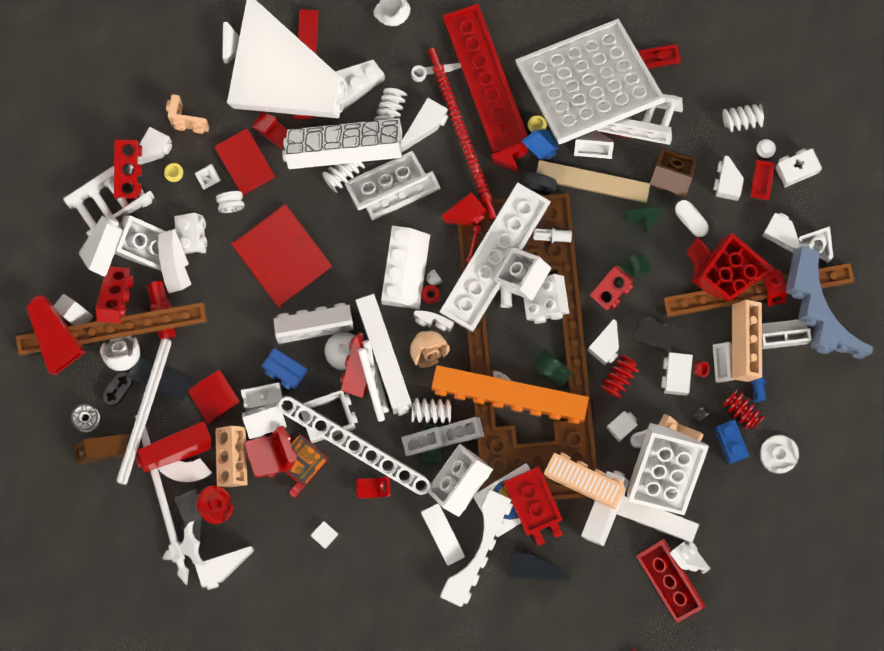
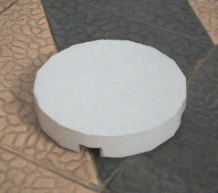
(779, 454)

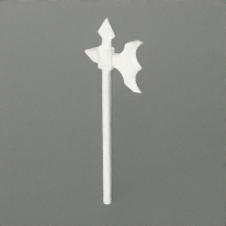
(176, 549)

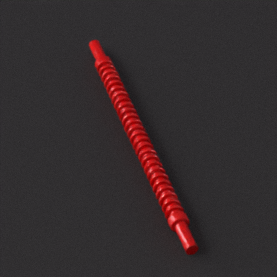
(485, 197)

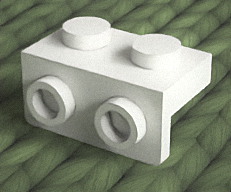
(191, 232)

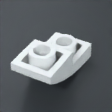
(427, 318)

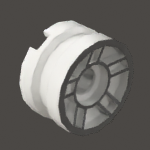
(230, 202)
(78, 415)

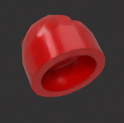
(701, 369)

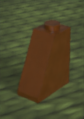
(101, 448)

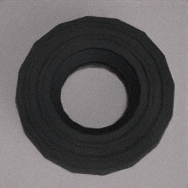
(539, 182)

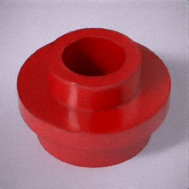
(430, 288)

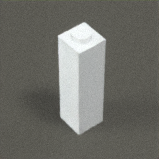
(602, 516)

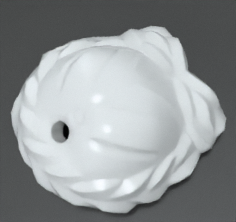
(392, 12)

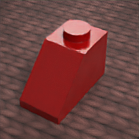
(465, 212)

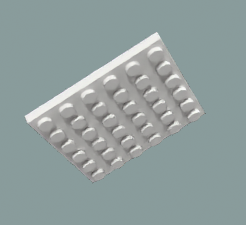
(589, 81)

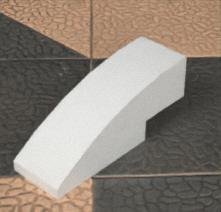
(172, 261)
(442, 534)

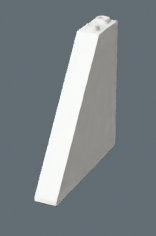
(280, 72)

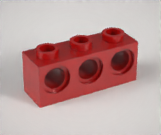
(122, 160)
(114, 294)

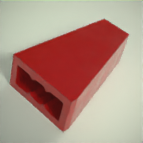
(54, 337)
(174, 448)

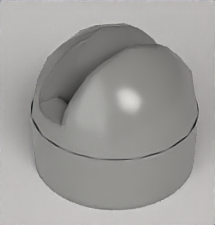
(434, 278)

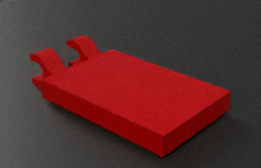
(534, 503)

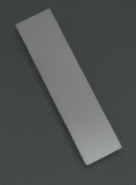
(443, 436)

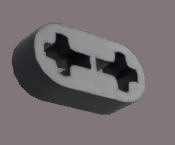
(113, 386)

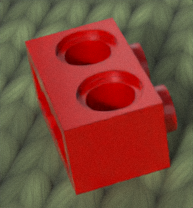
(609, 284)

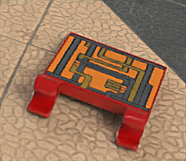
(307, 464)

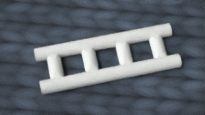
(373, 380)

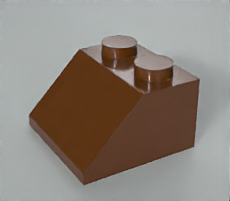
(673, 172)

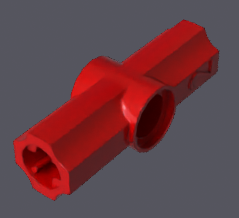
(159, 302)

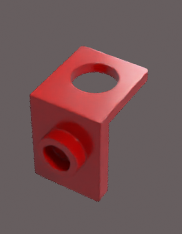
(775, 288)
(372, 487)

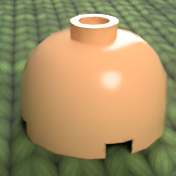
(427, 348)

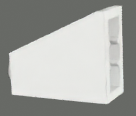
(101, 245)

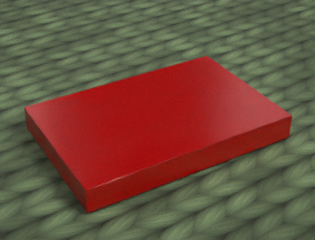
(244, 162)

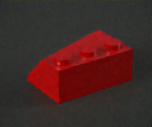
(731, 269)

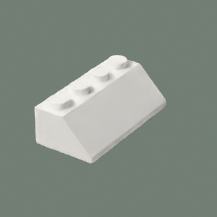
(405, 268)
(313, 324)

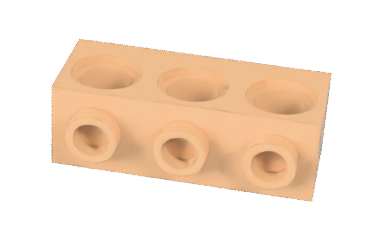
(231, 456)

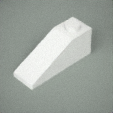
(426, 122)
(219, 568)

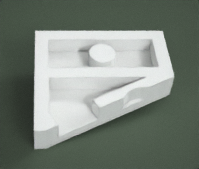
(689, 558)

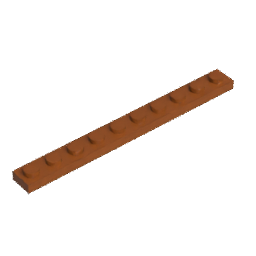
(703, 301)
(128, 326)

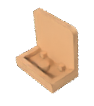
(181, 121)

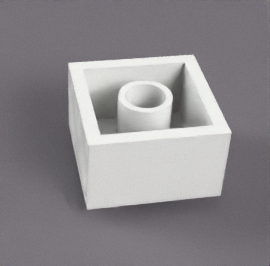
(522, 273)

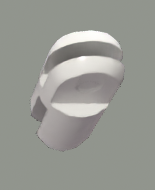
(691, 218)

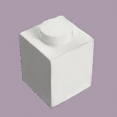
(622, 425)

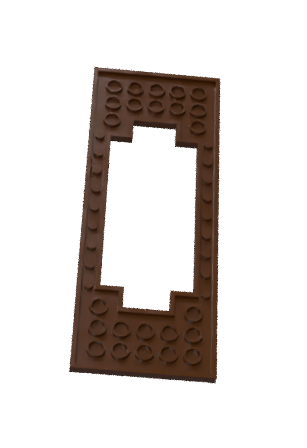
(499, 444)

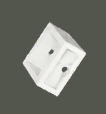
(326, 399)

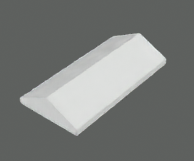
(385, 180)

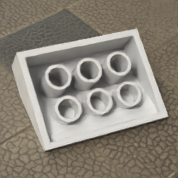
(666, 470)

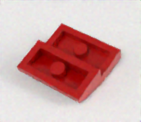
(213, 396)

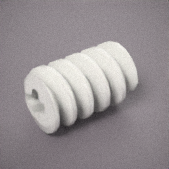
(390, 104)
(743, 117)
(340, 173)
(431, 410)

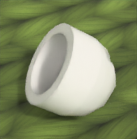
(419, 71)

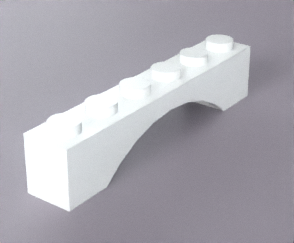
(458, 586)

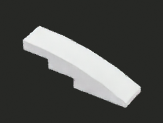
(658, 520)

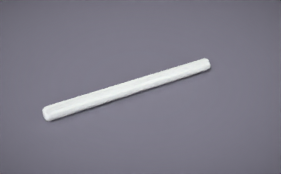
(143, 412)

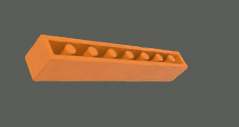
(510, 394)

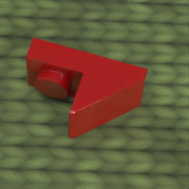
(270, 129)
(506, 157)

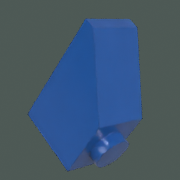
(541, 144)

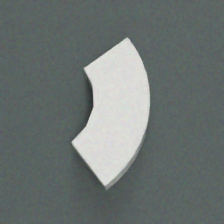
(186, 471)

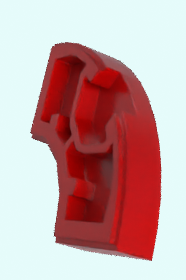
(698, 253)

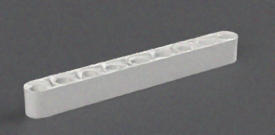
(359, 453)

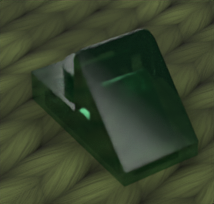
(648, 215)
(634, 267)
(553, 368)

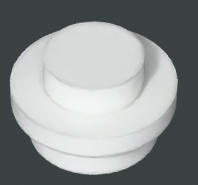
(766, 148)

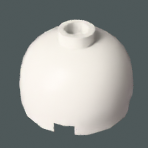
(338, 349)
(120, 353)

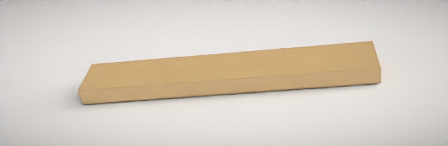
(595, 181)

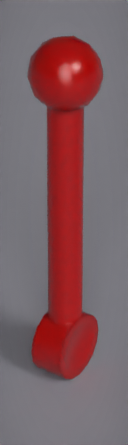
(476, 229)

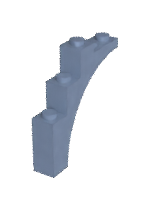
(814, 311)

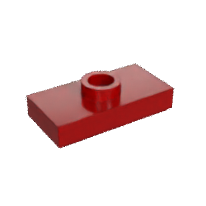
(762, 180)

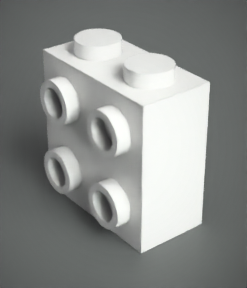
(549, 301)

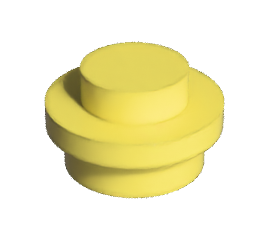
(536, 122)
(173, 172)

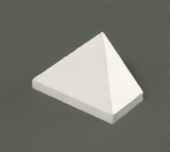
(230, 43)
(594, 145)
(723, 362)

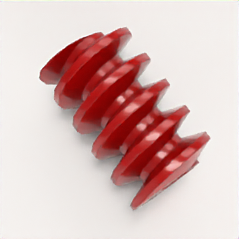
(621, 374)
(743, 411)

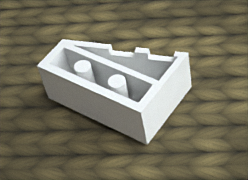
(360, 80)

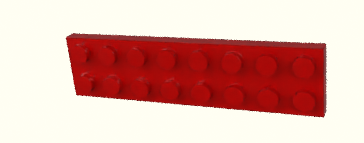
(485, 78)

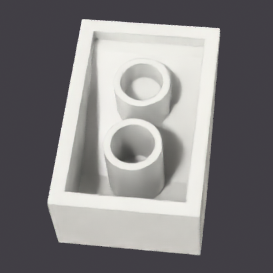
(139, 242)

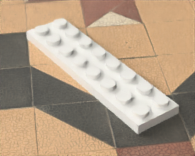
(510, 229)

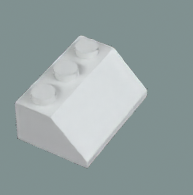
(459, 480)

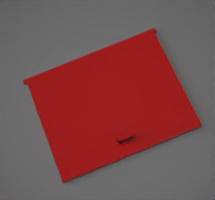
(281, 258)

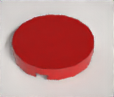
(214, 504)

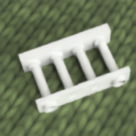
(644, 129)
(92, 189)

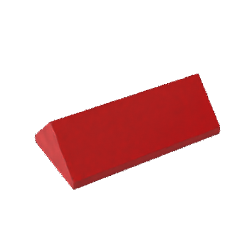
(670, 581)

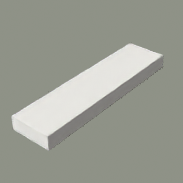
(404, 197)

